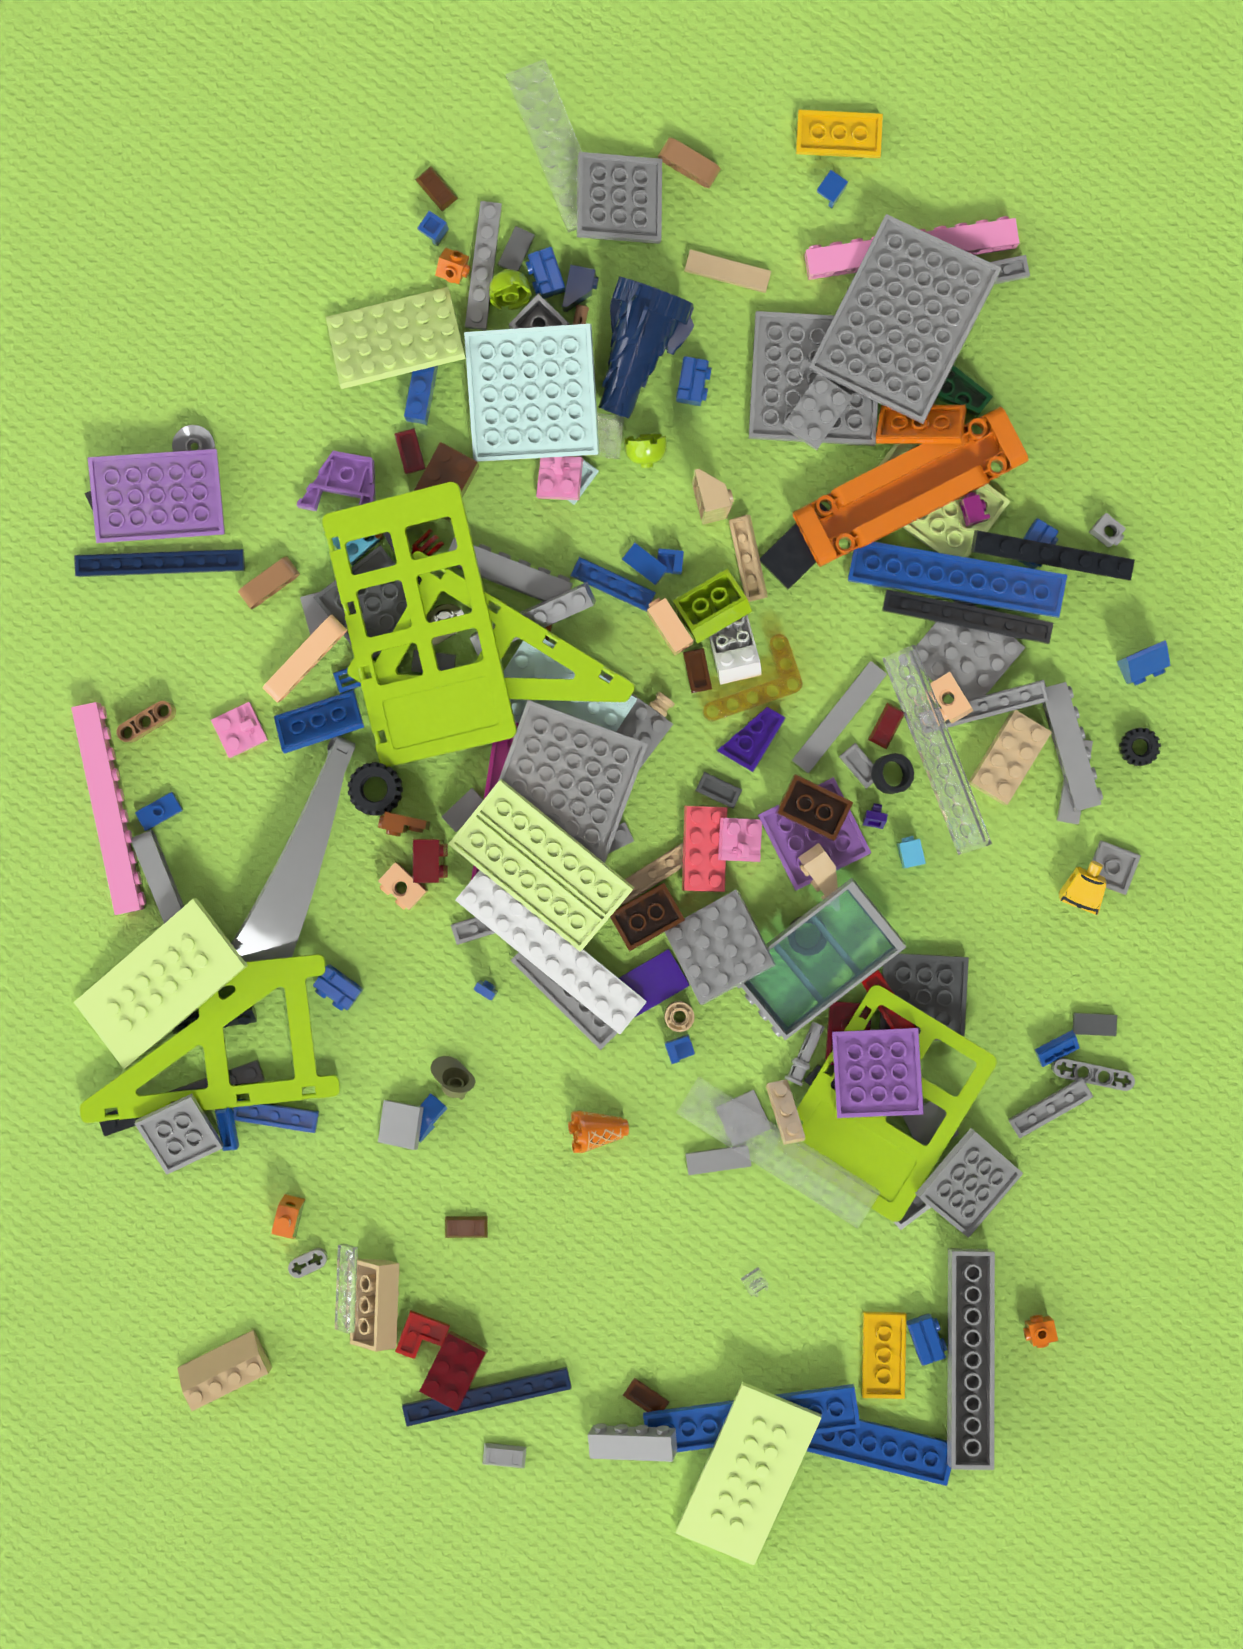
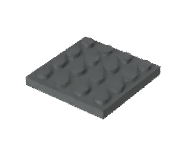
(379, 604)
(932, 985)

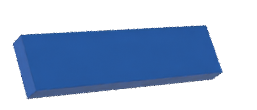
(613, 584)
(278, 1116)

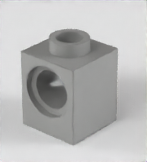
(1099, 533)

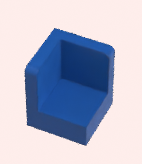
(832, 187)
(433, 227)
(672, 560)
(679, 1048)

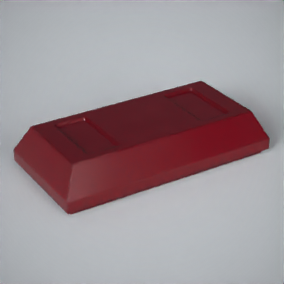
(410, 451)
(886, 726)

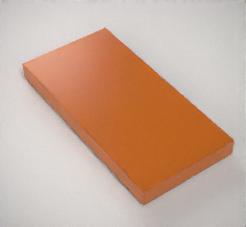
(941, 426)

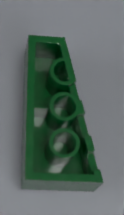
(962, 390)

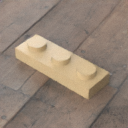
(785, 1112)

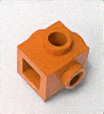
(452, 266)
(1040, 1331)

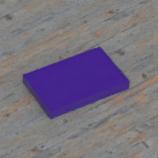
(656, 980)

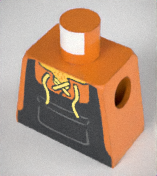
(288, 1217)

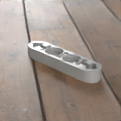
(1093, 1071)

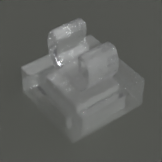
(755, 1282)

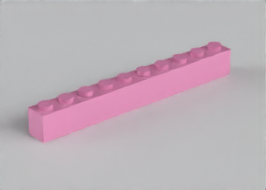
(974, 238)
(108, 808)

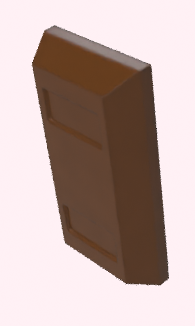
(436, 188)
(697, 670)
(466, 1226)
(645, 1397)

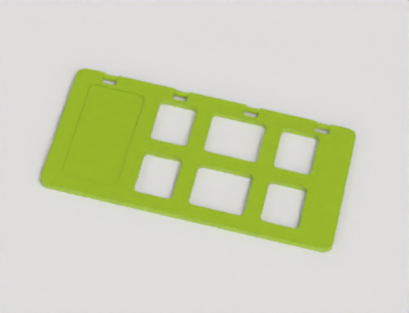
(439, 708)

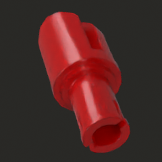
(428, 544)

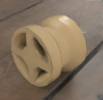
(661, 704)

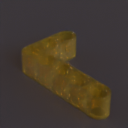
(761, 690)

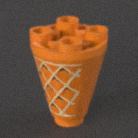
(595, 1130)

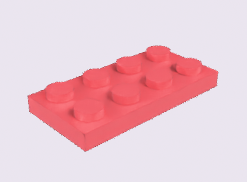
(701, 848)

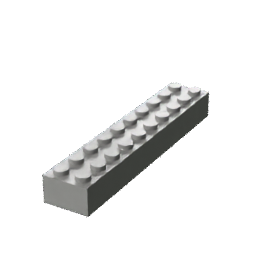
(971, 1359)

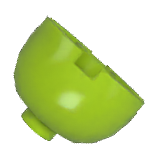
(509, 289)
(645, 449)

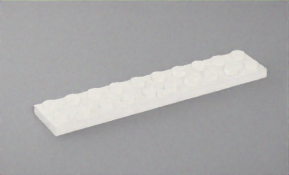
(551, 953)

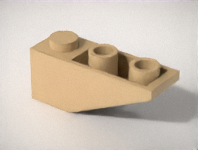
(821, 868)

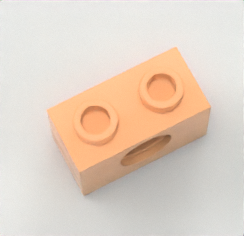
(959, 707)
(414, 891)

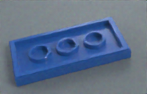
(318, 721)

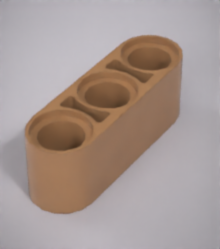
(689, 162)
(268, 582)
(135, 722)

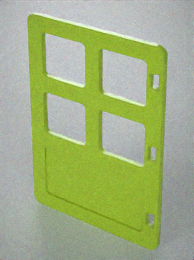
(870, 1144)

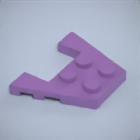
(342, 475)

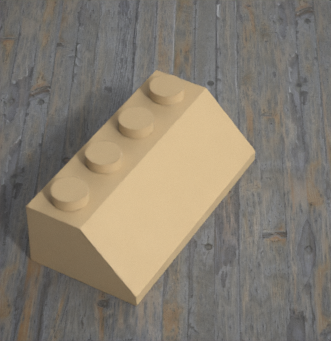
(711, 497)
(376, 1305)
(223, 1370)

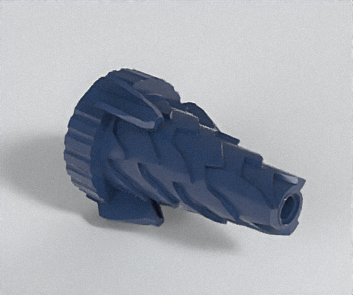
(642, 328)

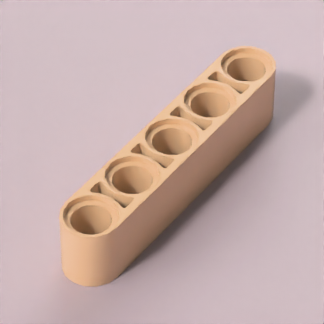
(304, 658)

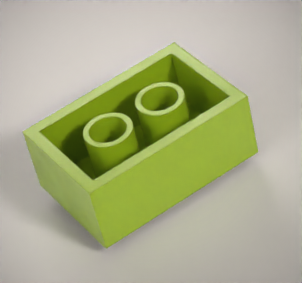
(712, 606)

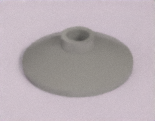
(192, 434)

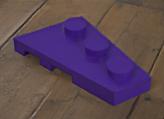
(753, 740)

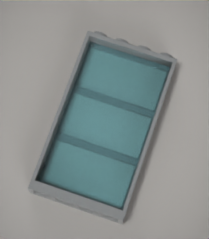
(822, 959)

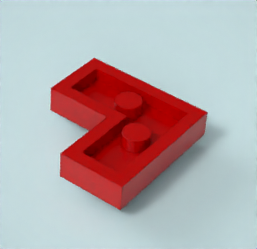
(419, 1328)

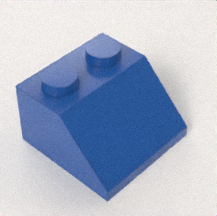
(1145, 662)

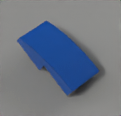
(431, 1112)

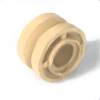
(686, 1023)

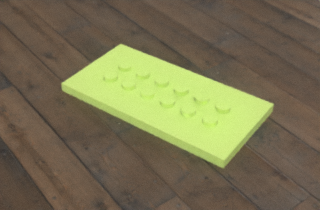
(541, 865)
(160, 983)
(748, 1473)

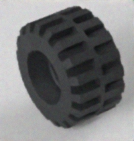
(357, 784)

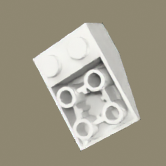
(735, 652)

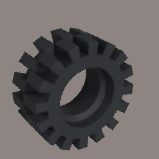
(1130, 755)

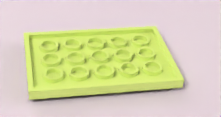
(395, 338)
(946, 528)

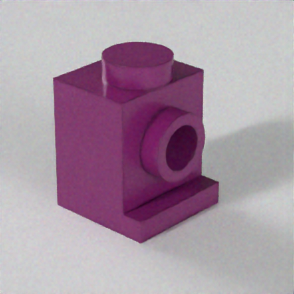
(973, 509)

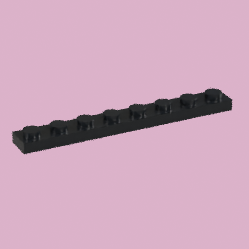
(1052, 555)
(967, 616)
(239, 1075)

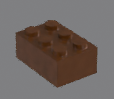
(448, 466)
(814, 807)
(646, 917)

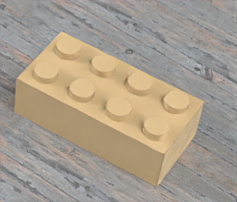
(1009, 757)

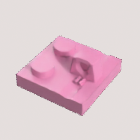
(560, 478)
(239, 730)
(740, 839)

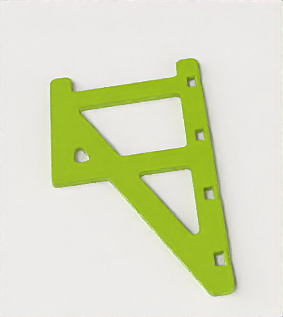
(508, 625)
(208, 1031)

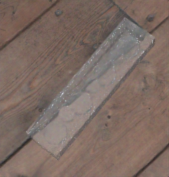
(346, 1288)

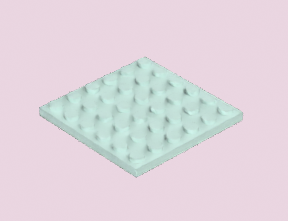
(532, 392)

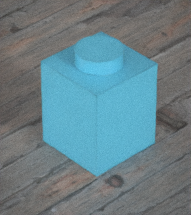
(911, 852)

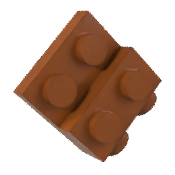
(397, 824)

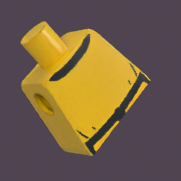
(1085, 888)

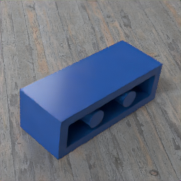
(420, 395)

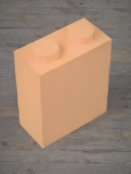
(669, 626)

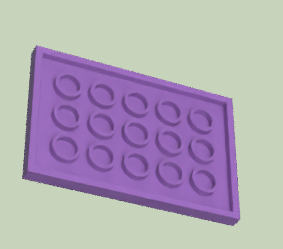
(156, 495)

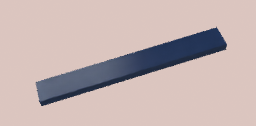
(159, 563)
(490, 1396)

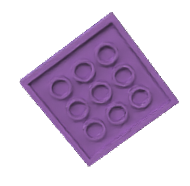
(794, 840)
(877, 1073)

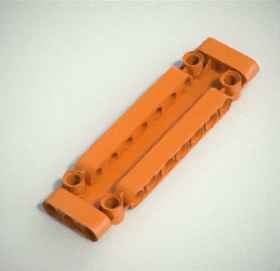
(909, 487)

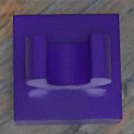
(874, 817)

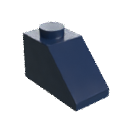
(579, 286)

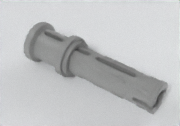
(800, 1063)

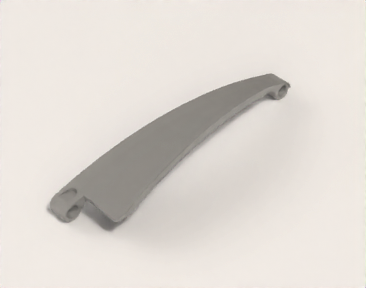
(281, 907)

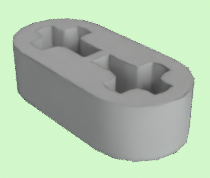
(310, 1267)

